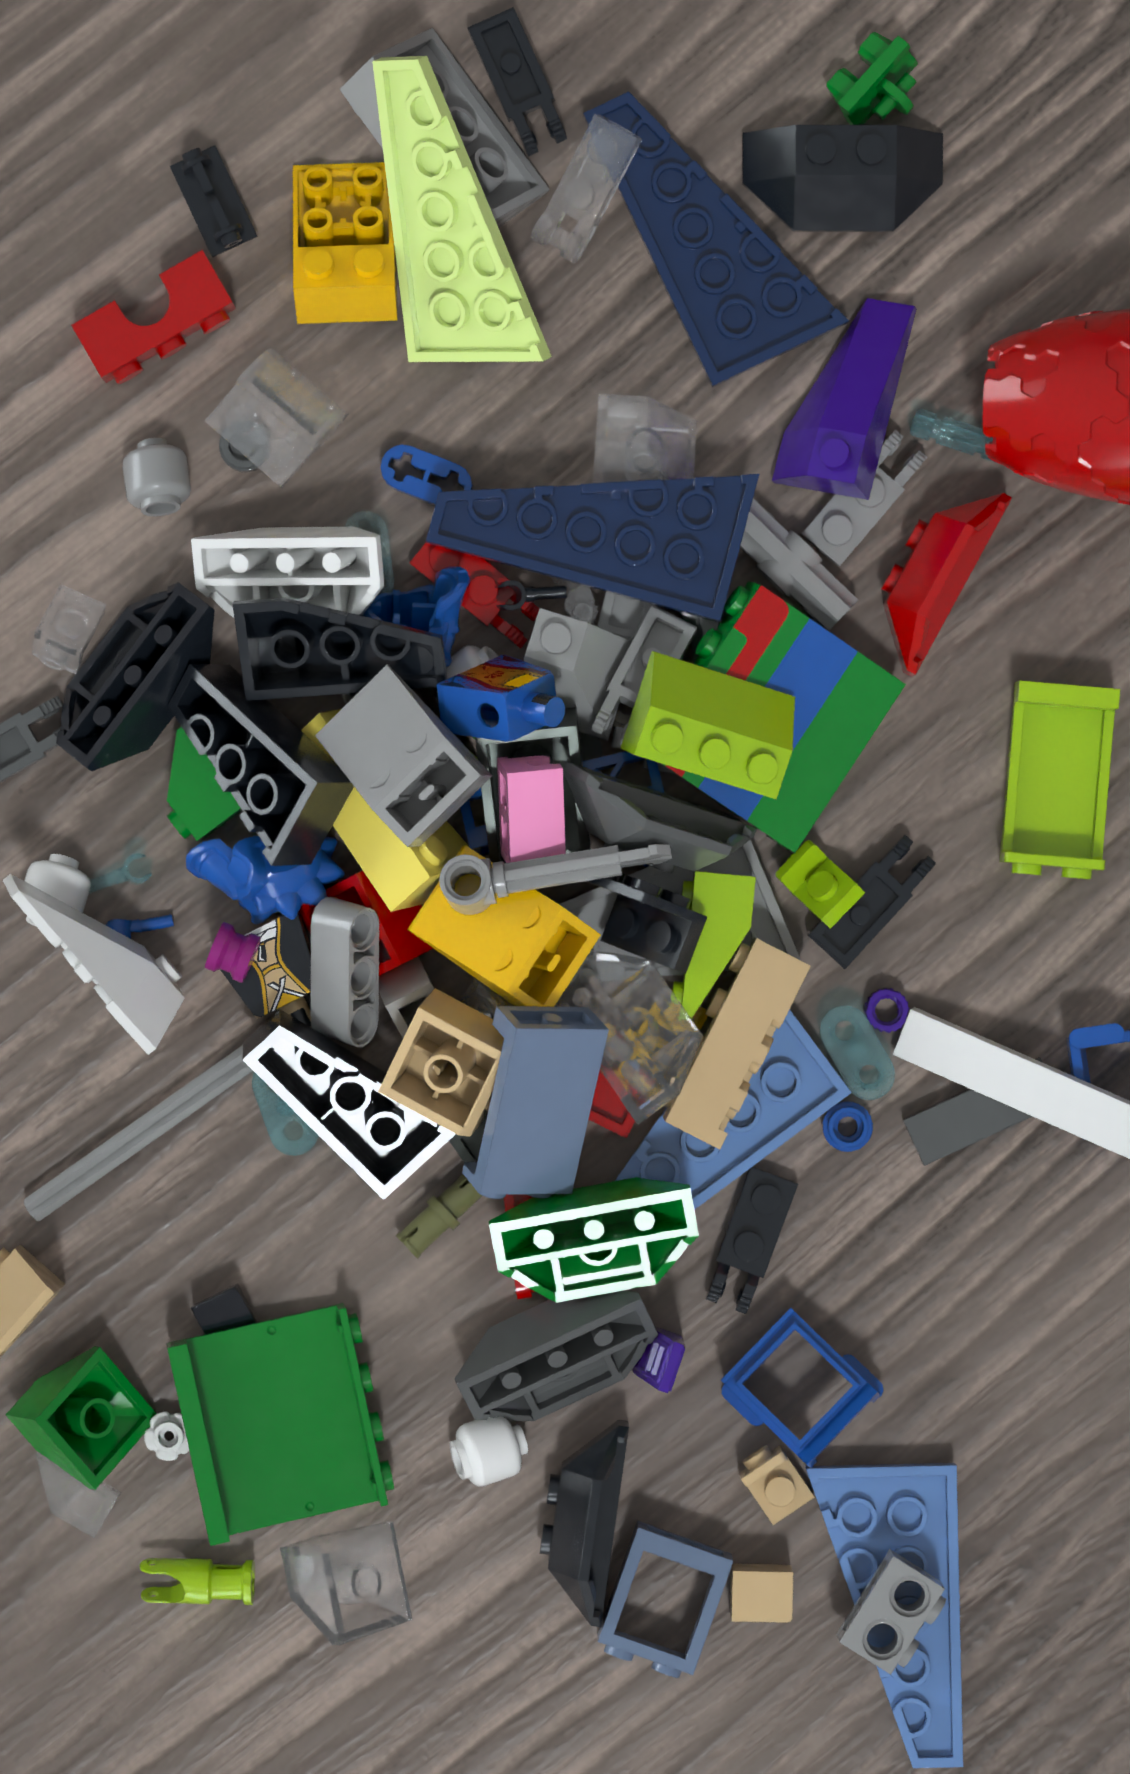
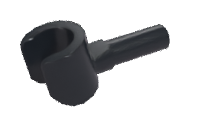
(529, 594)

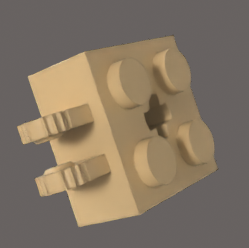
(422, 1071)

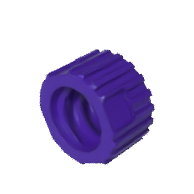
(901, 1003)

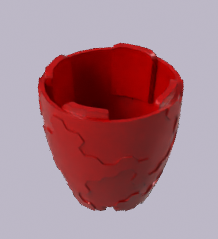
(1064, 404)

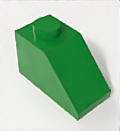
(194, 793)

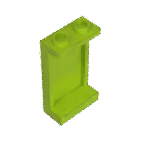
(1058, 778)

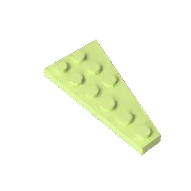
(450, 257)

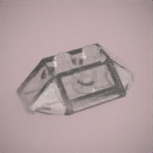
(649, 1030)

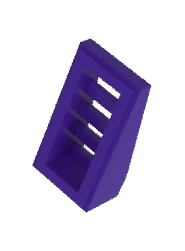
(661, 1360)

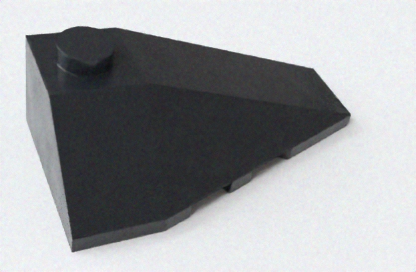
(317, 650)

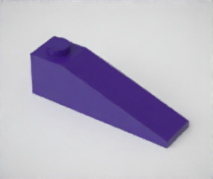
(845, 416)

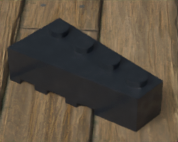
(266, 762)

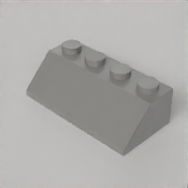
(499, 163)

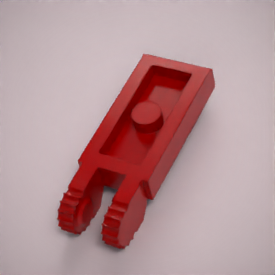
(481, 593)

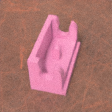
(530, 808)

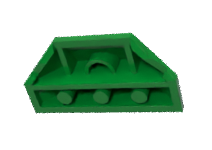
(595, 1238)

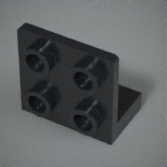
(651, 925)

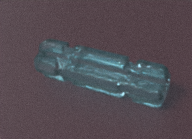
(949, 433)

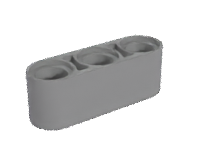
(345, 971)

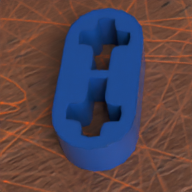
(424, 462)

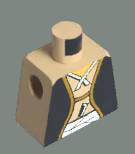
(279, 971)

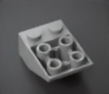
(402, 758)

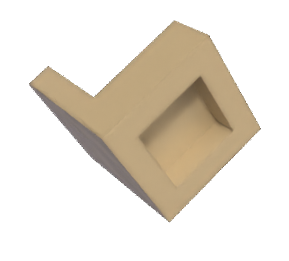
(761, 1593)

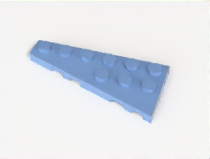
(783, 1098)
(917, 1517)

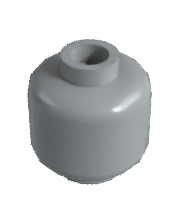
(156, 477)

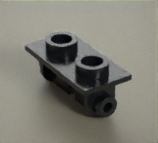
(213, 200)

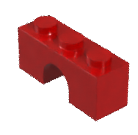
(194, 304)

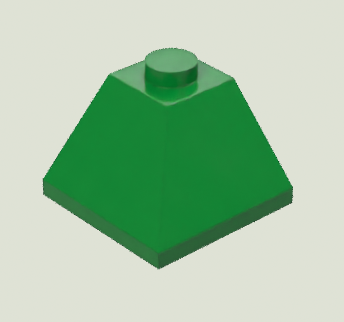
(83, 1416)

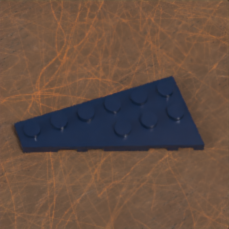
(717, 265)
(630, 538)

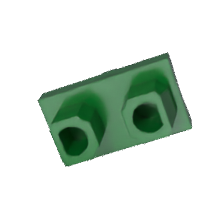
(882, 84)

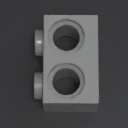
(879, 1606)

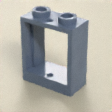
(680, 1550)

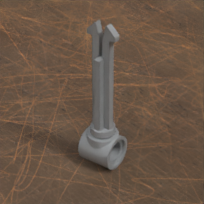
(539, 873)

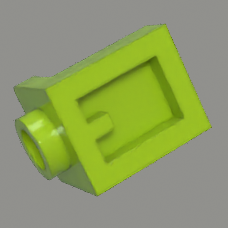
(819, 883)

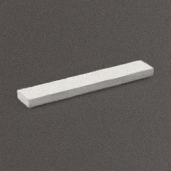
(1016, 1080)

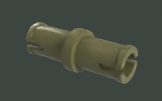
(439, 1216)

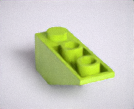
(729, 909)

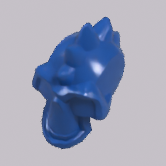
(427, 607)
(258, 886)

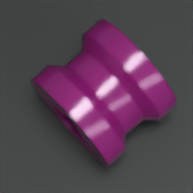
(232, 952)

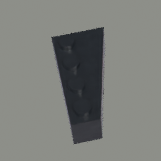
(342, 1101)

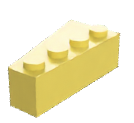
(397, 872)

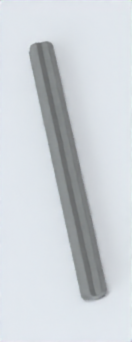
(137, 1135)

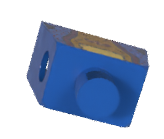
(500, 700)

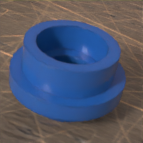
(858, 1138)

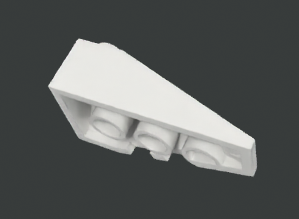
(130, 981)

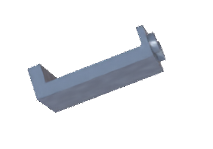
(539, 1101)

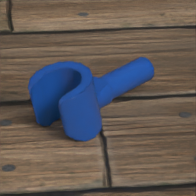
(125, 926)

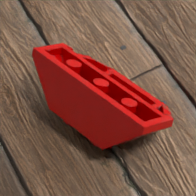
(936, 573)

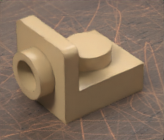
(775, 1483)

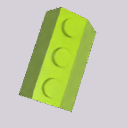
(712, 725)

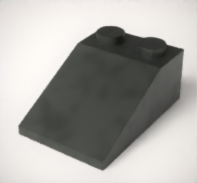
(558, 743)

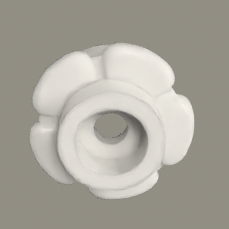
(155, 1440)

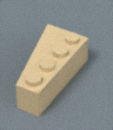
(736, 1040)

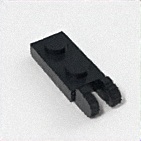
(515, 75)
(872, 912)
(752, 1233)

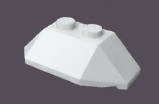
(307, 564)

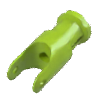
(200, 1581)

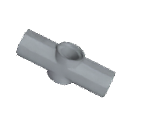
(794, 568)

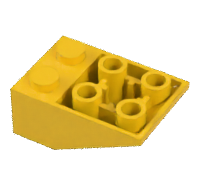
(343, 244)
(518, 948)

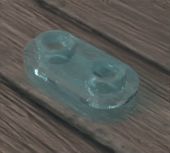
(857, 1051)
(276, 1115)

